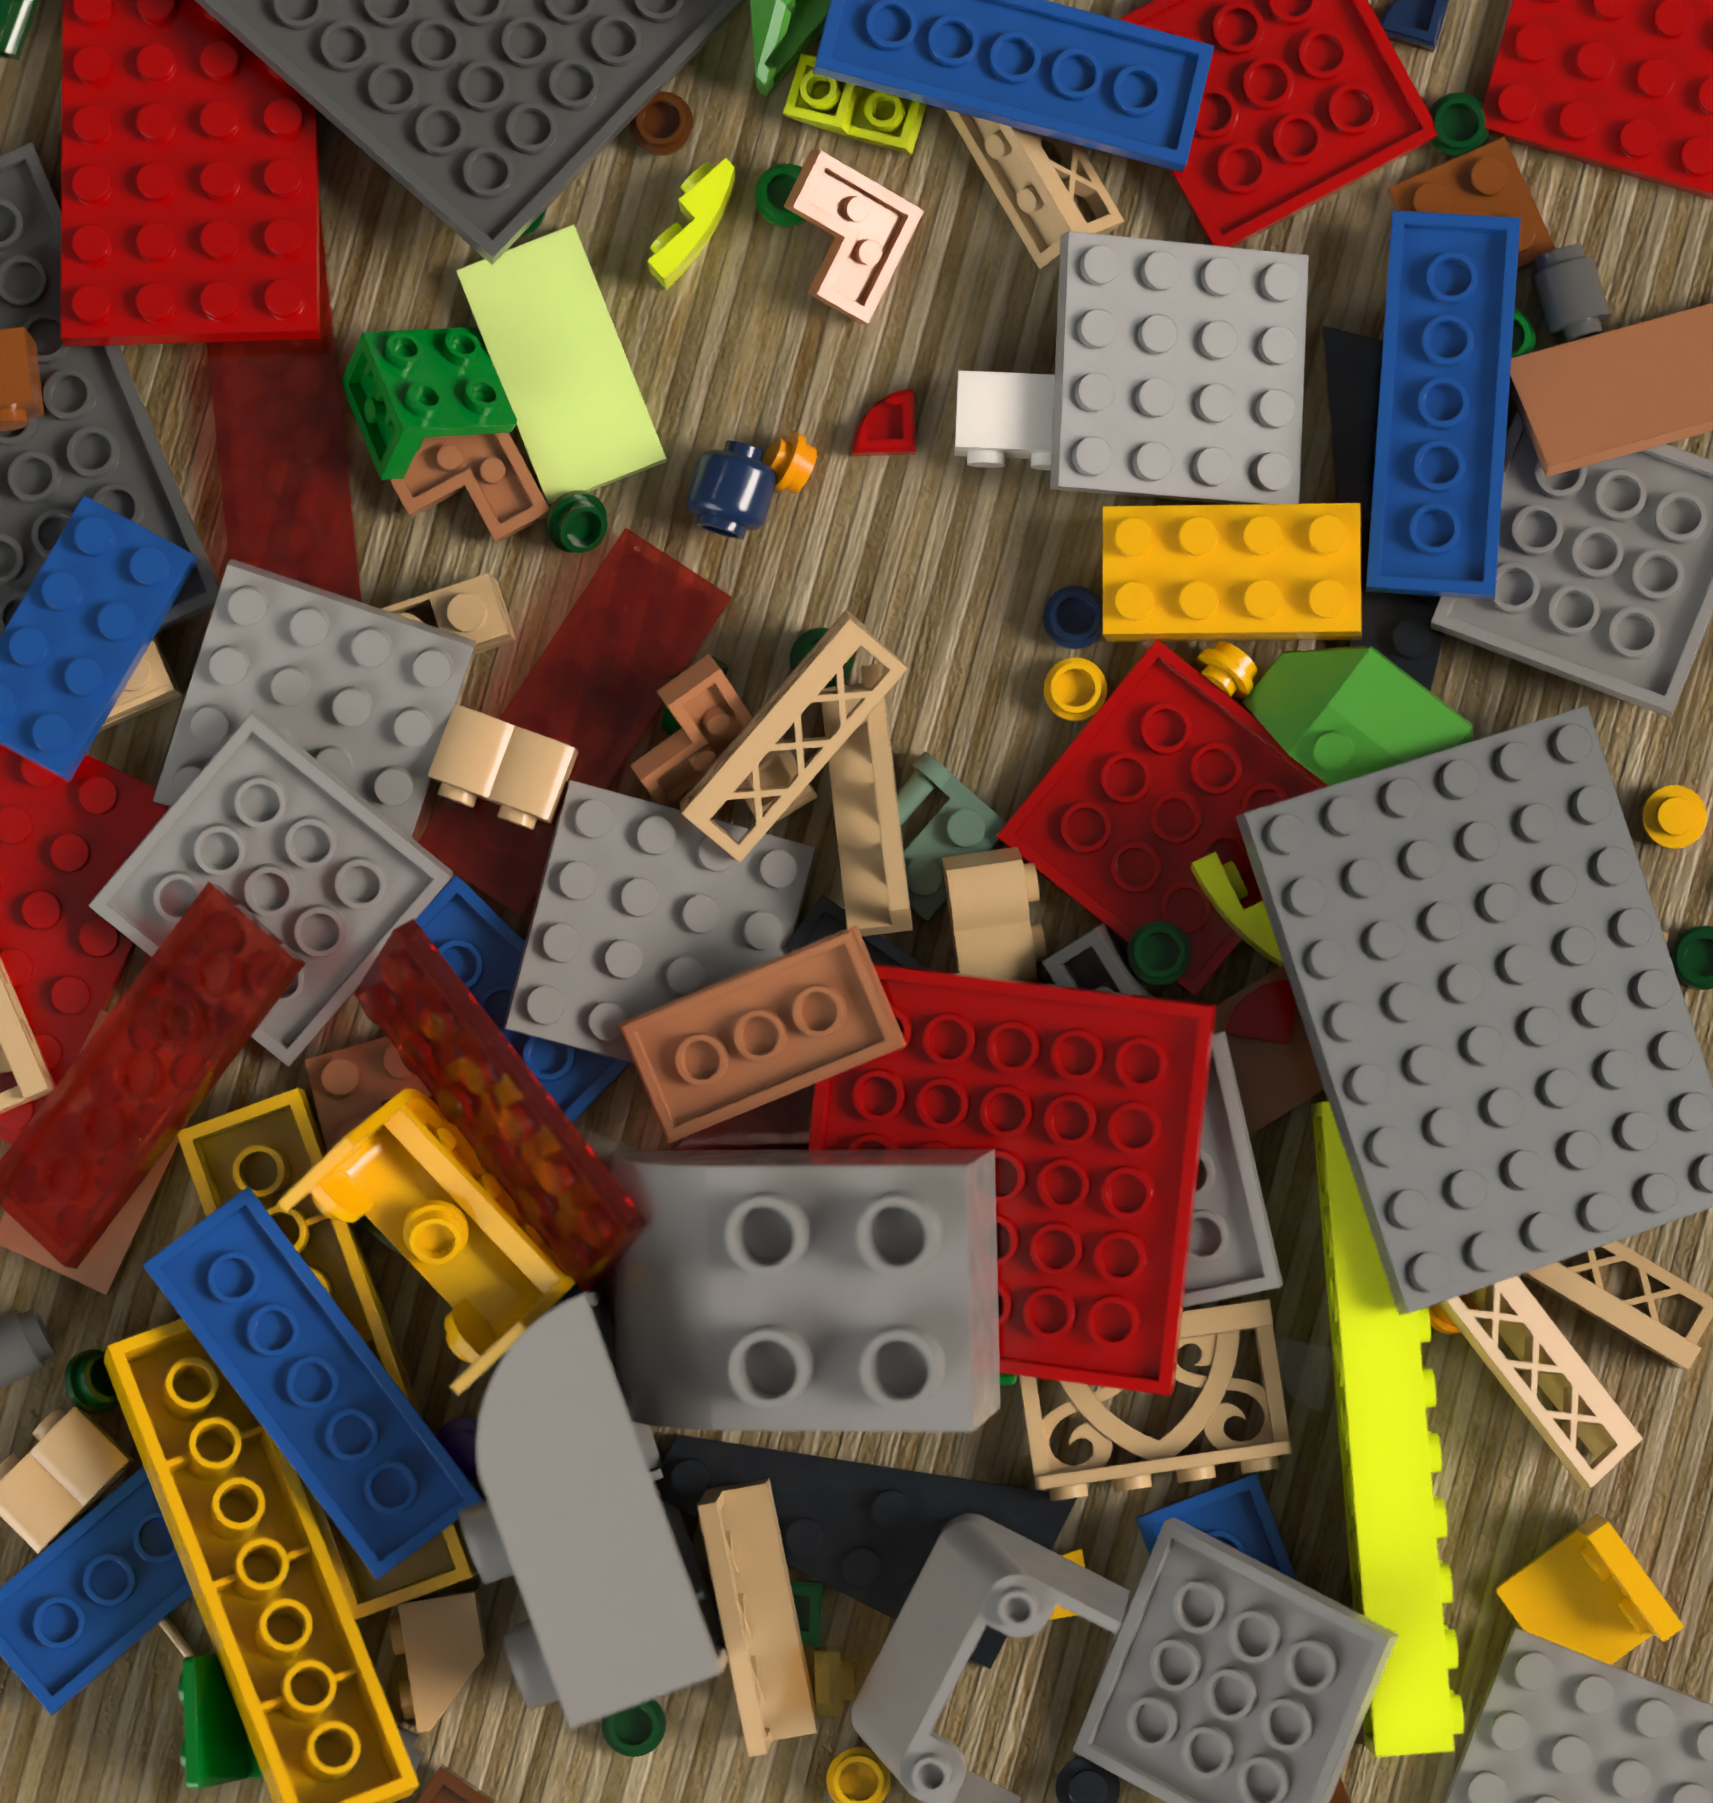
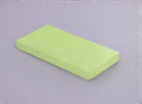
(562, 365)

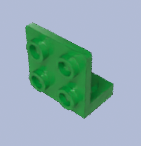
(422, 387)
(215, 1739)

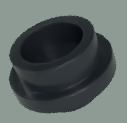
(1086, 1783)

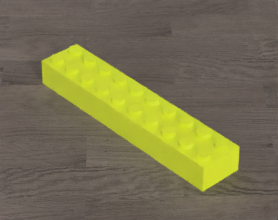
(1386, 1469)

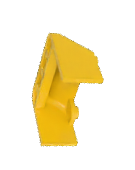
(416, 1156)

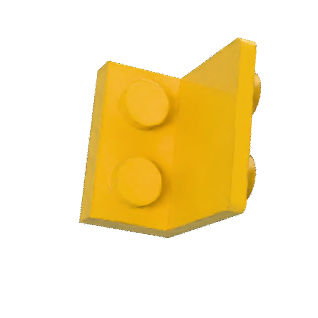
(1589, 1595)

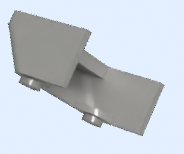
(969, 1581)

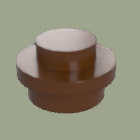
(663, 124)

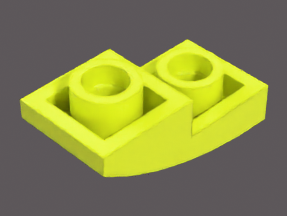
(853, 110)
(703, 205)
(1224, 890)

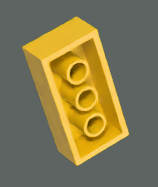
(1232, 572)

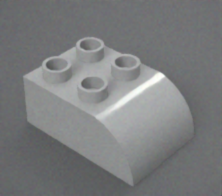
(809, 1290)
(582, 1528)

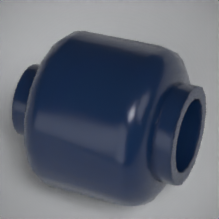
(731, 490)

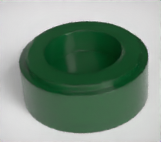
(1694, 958)

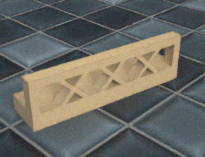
(1036, 189)
(772, 722)
(868, 819)
(1619, 1313)
(1554, 1366)
(757, 1614)

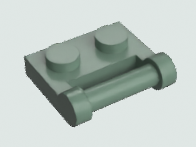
(959, 828)

